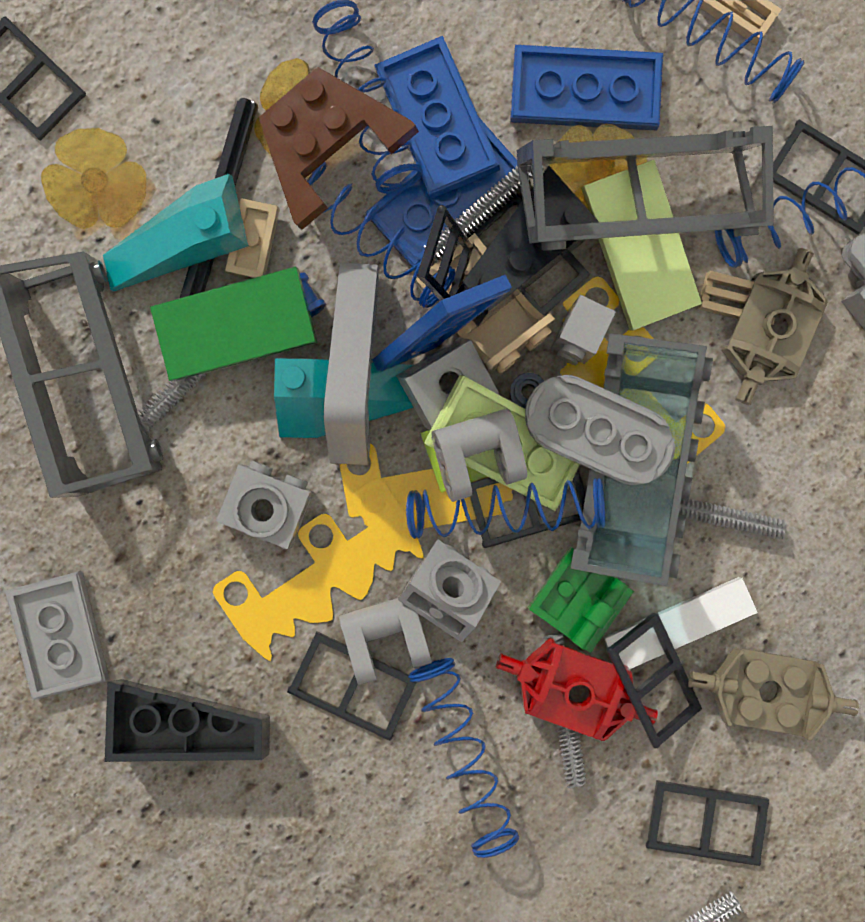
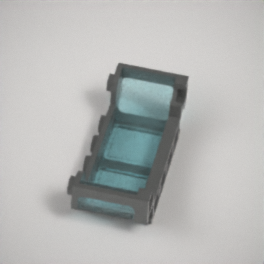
(646, 516)

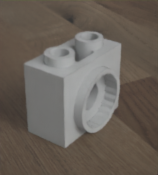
(422, 379)
(287, 496)
(465, 581)

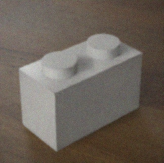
(582, 331)

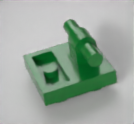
(580, 602)

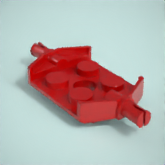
(554, 671)

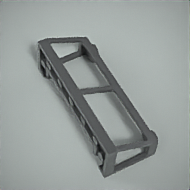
(744, 224)
(61, 471)

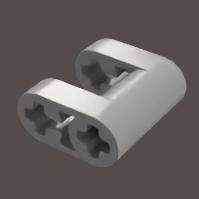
(473, 437)
(376, 623)

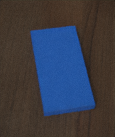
(586, 87)
(450, 134)
(416, 210)
(442, 322)

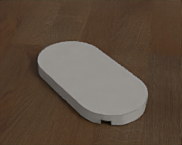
(599, 430)

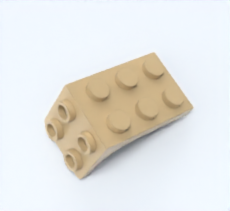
(505, 332)

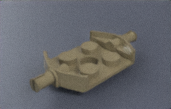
(755, 347)
(802, 696)

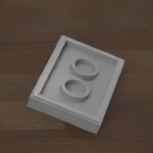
(57, 635)

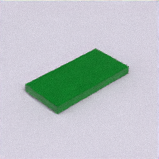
(233, 324)

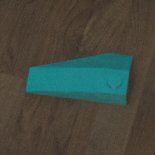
(186, 232)
(302, 389)

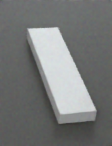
(689, 621)

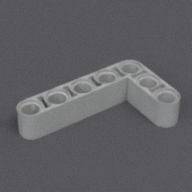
(350, 365)

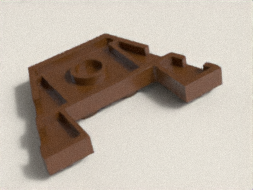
(313, 125)

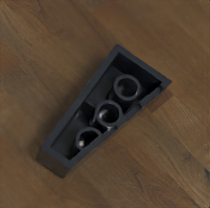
(525, 261)
(172, 726)

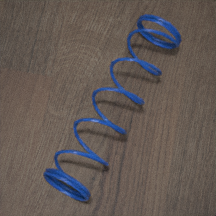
(789, 74)
(393, 187)
(737, 242)
(426, 291)
(599, 509)
(433, 670)

